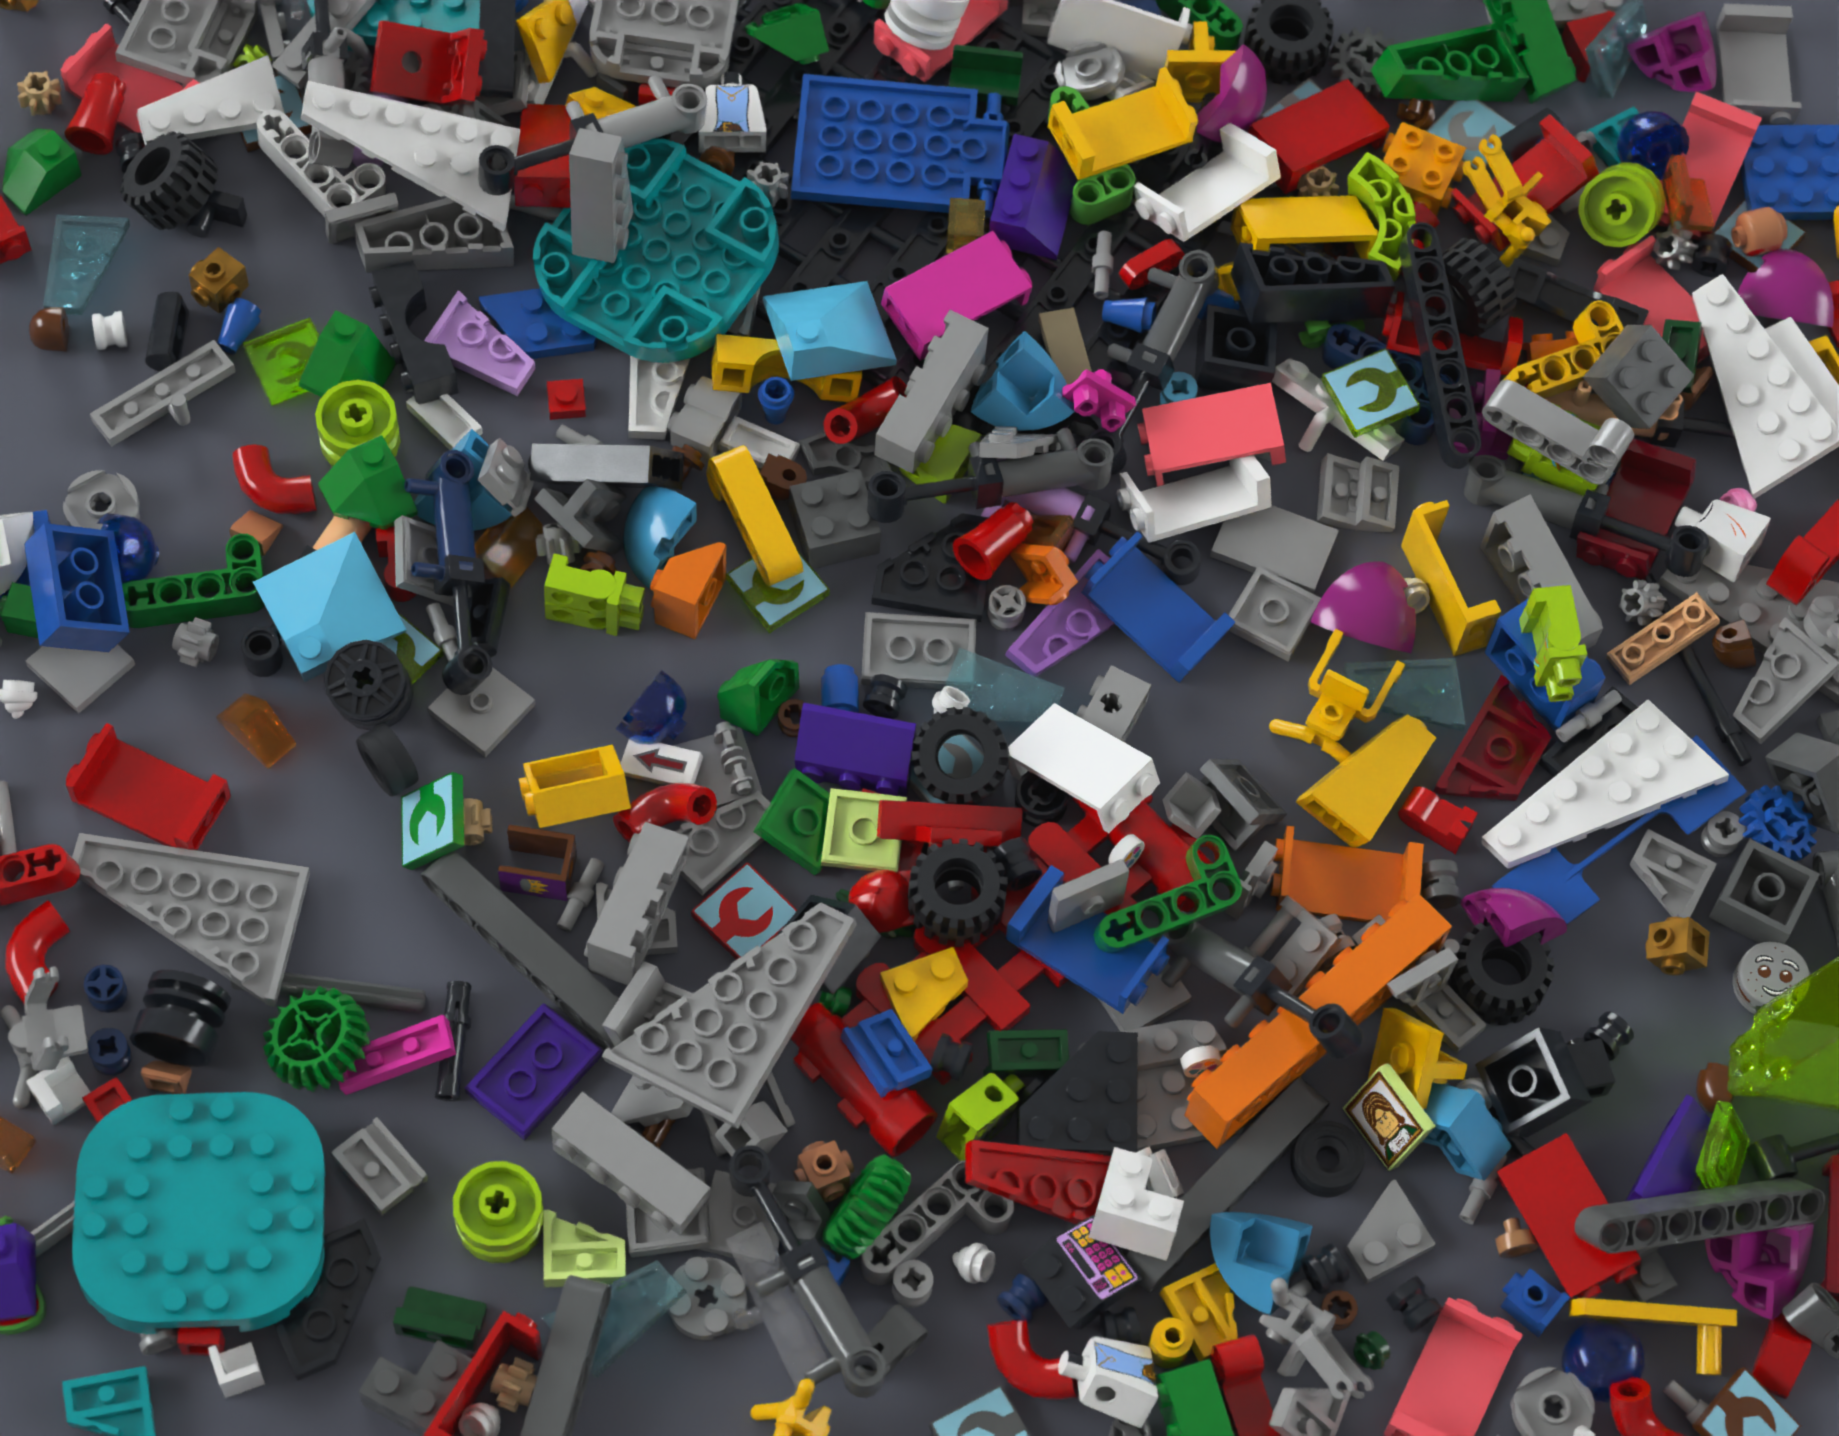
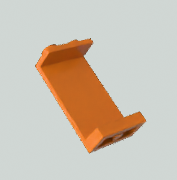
(1345, 879)

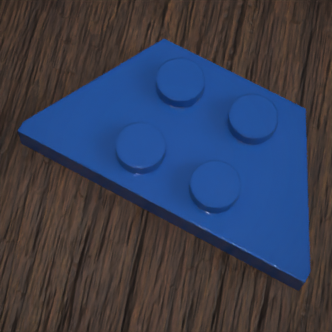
(534, 325)

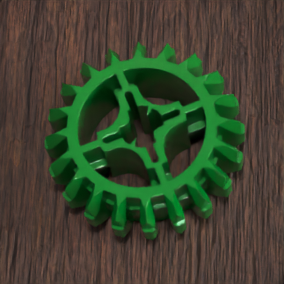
(293, 1046)
(866, 1207)

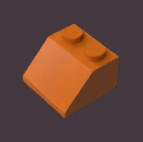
(688, 588)

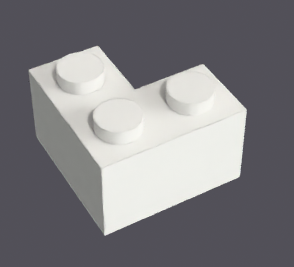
(1129, 1213)

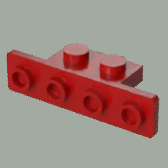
(946, 821)

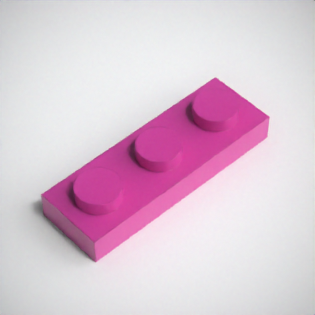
(401, 1053)

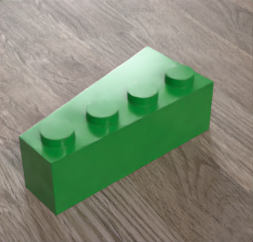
(1537, 44)
(1453, 66)
(1192, 1401)

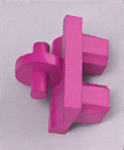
(1097, 396)

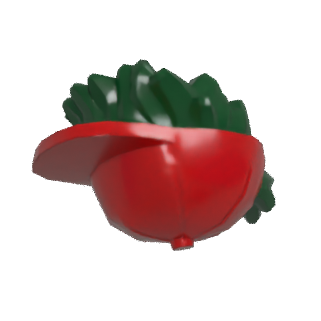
(883, 901)

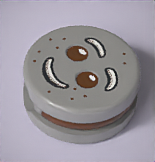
(1766, 973)

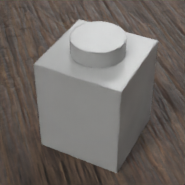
(758, 1128)

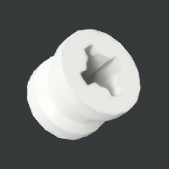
(109, 330)

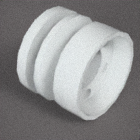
(925, 22)

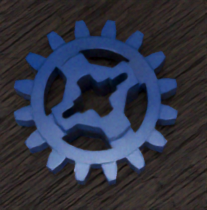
(1778, 822)

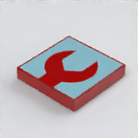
(743, 912)

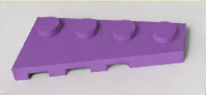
(1061, 627)

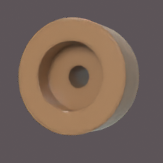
(1515, 1240)

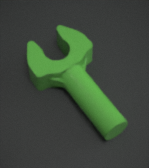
(1318, 331)

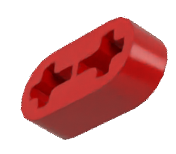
(1161, 256)

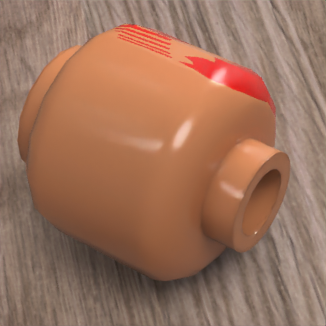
(1759, 231)

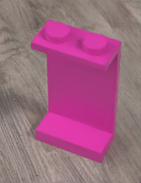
(965, 281)

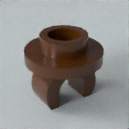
(1418, 113)
(719, 159)
(691, 459)
(599, 561)

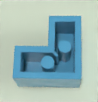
(1465, 1130)

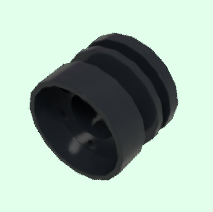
(374, 704)
(180, 1018)

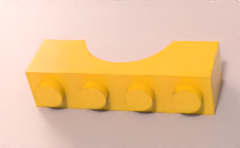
(745, 361)

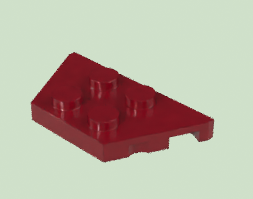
(1496, 749)

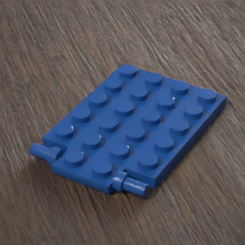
(896, 144)

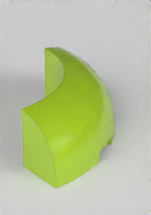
(1387, 207)

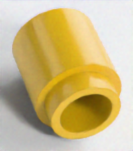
(1166, 1353)

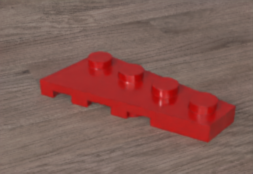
(1041, 1178)

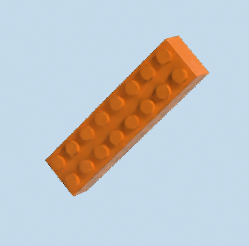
(1285, 1047)

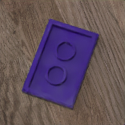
(533, 1071)

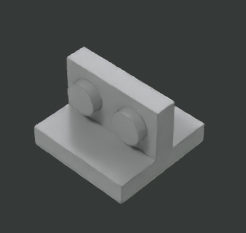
(641, 1002)

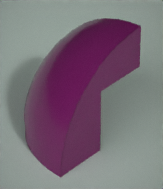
(1678, 54)
(1240, 96)
(1789, 287)
(1369, 607)
(1513, 914)
(1763, 1265)

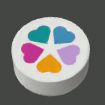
(1128, 850)
(1200, 1059)

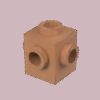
(831, 1182)

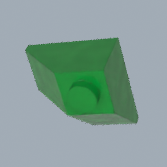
(792, 32)
(38, 169)
(346, 353)
(368, 486)
(757, 693)

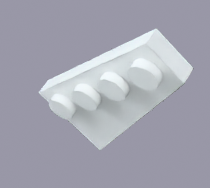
(216, 105)
(653, 396)

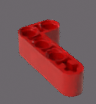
(1808, 558)
(45, 870)
(1238, 1376)

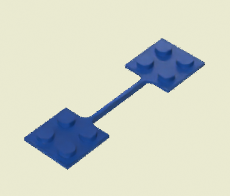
(1562, 882)

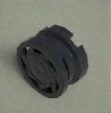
(1040, 800)

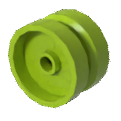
(1604, 216)
(353, 415)
(504, 1189)

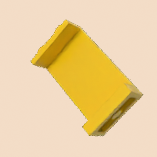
(1124, 127)
(1303, 221)
(1461, 626)

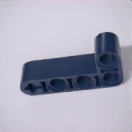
(1346, 341)

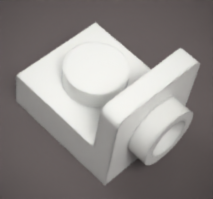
(1162, 1176)

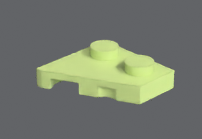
(580, 1252)

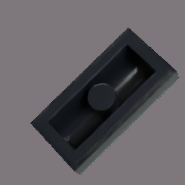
(1525, 136)
(167, 331)
(487, 613)

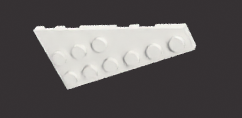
(417, 141)
(1767, 402)
(1613, 781)

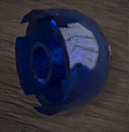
(1651, 140)
(134, 546)
(656, 712)
(1603, 1354)

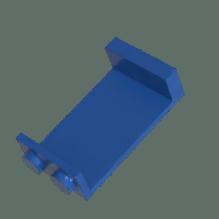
(1153, 609)
(1073, 953)

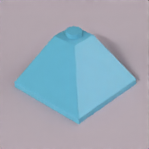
(829, 330)
(328, 603)

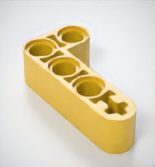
(1562, 364)
(738, 482)

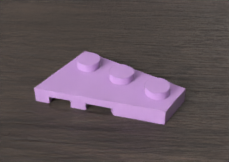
(480, 347)

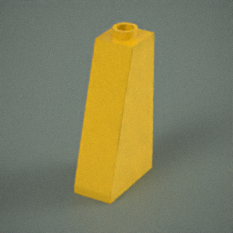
(1366, 784)

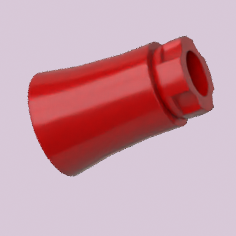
(97, 115)
(993, 540)

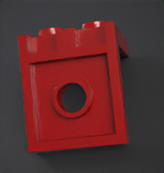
(445, 69)

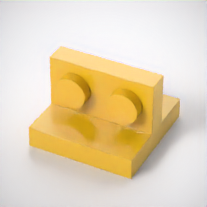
(1198, 66)
(1414, 1054)

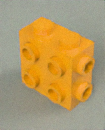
(1425, 165)

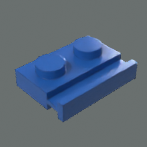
(886, 1053)

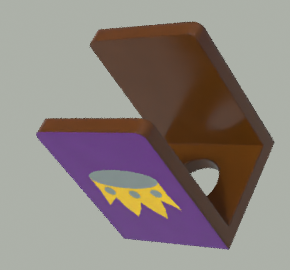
(536, 882)

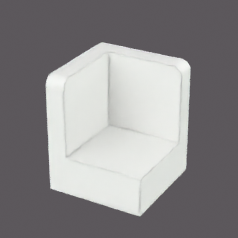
(58, 1090)
(236, 1369)

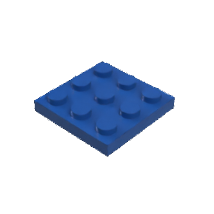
(1793, 171)

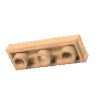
(1646, 651)

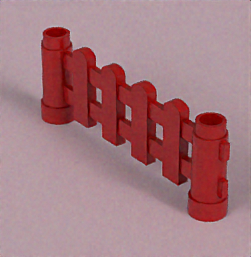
(991, 994)

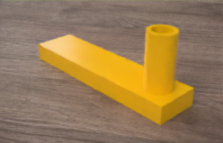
(1708, 1323)

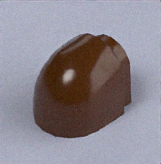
(50, 329)
(781, 473)
(1734, 646)
(1712, 1086)

